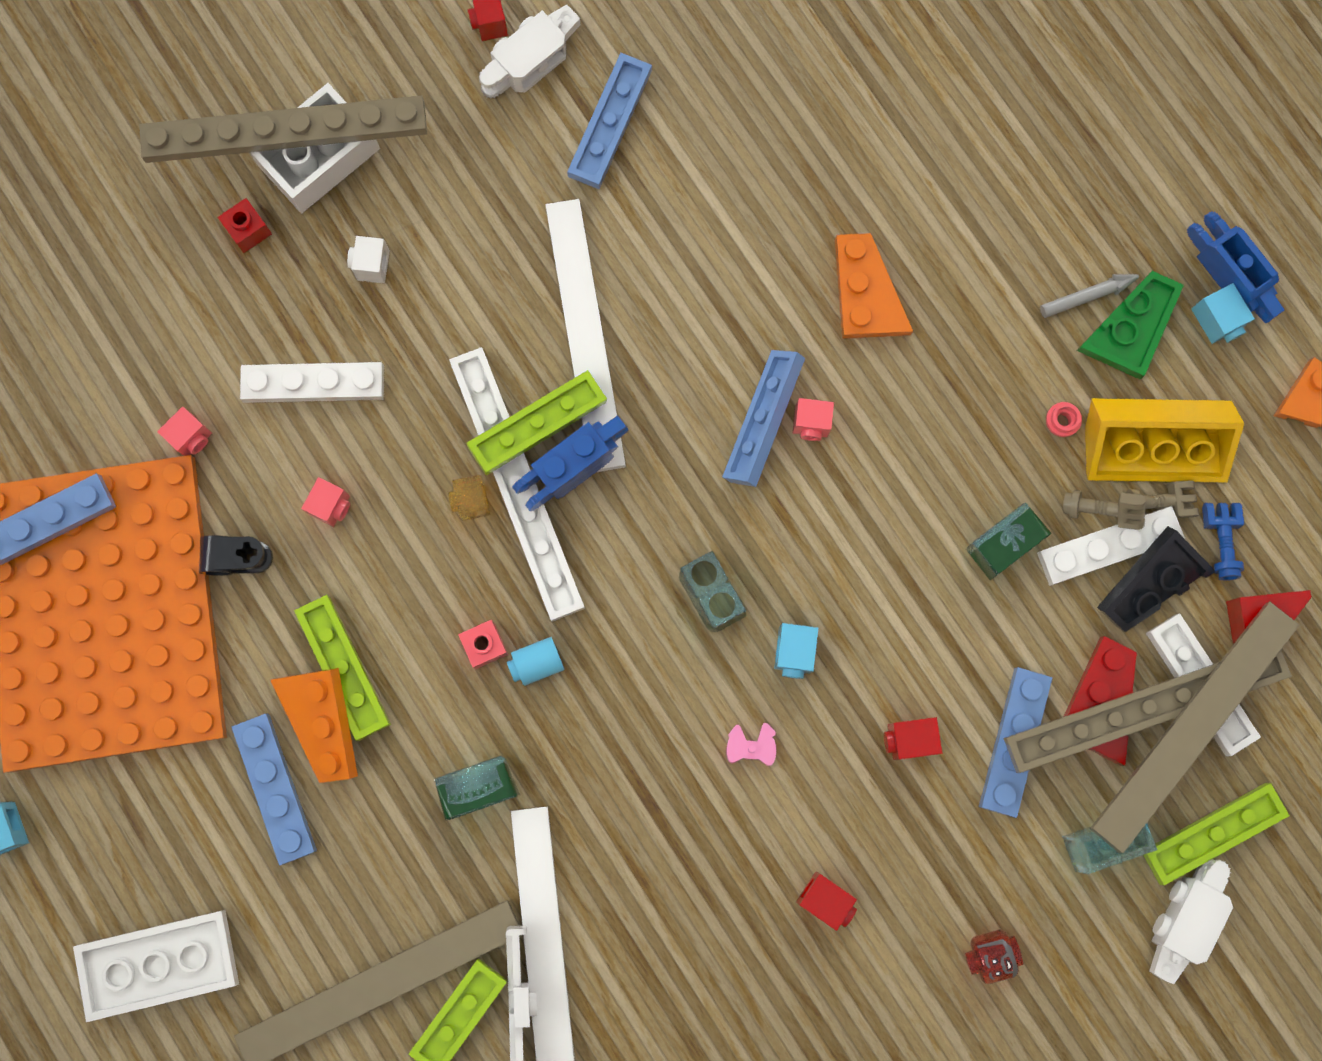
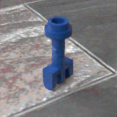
(1228, 568)

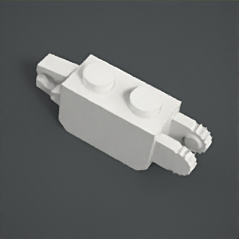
(529, 52)
(1191, 921)

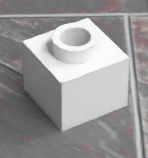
(369, 259)

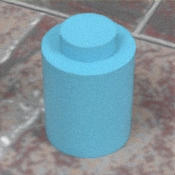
(535, 662)

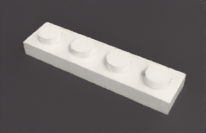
(312, 382)
(1104, 547)
(1185, 654)

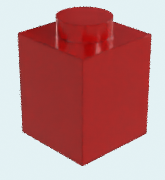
(913, 738)
(827, 902)

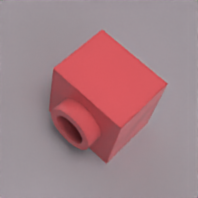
(813, 419)
(185, 432)
(327, 502)
(495, 647)

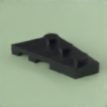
(1156, 576)

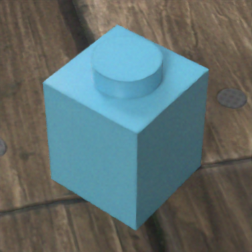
(1223, 314)

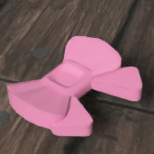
(762, 750)

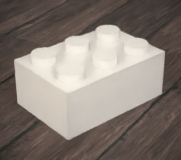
(312, 171)

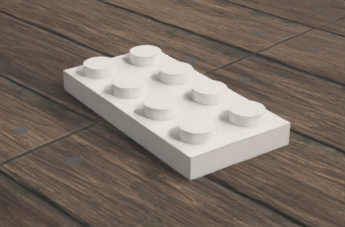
(155, 965)

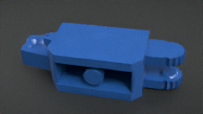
(1237, 261)
(572, 461)

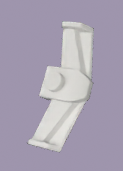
(521, 1002)

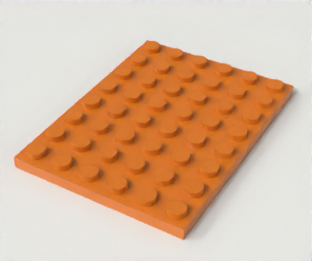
(109, 624)

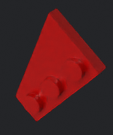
(1106, 677)

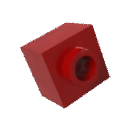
(488, 18)
(250, 232)

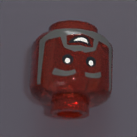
(994, 956)

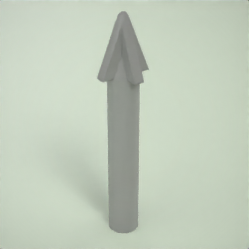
(1115, 284)

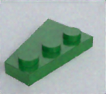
(1135, 327)

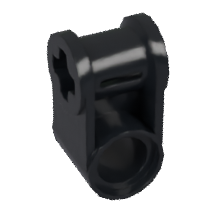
(229, 555)

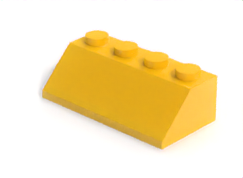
(1161, 440)

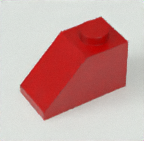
(1244, 609)

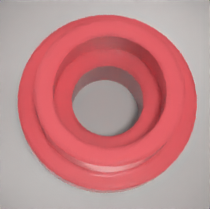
(1070, 412)

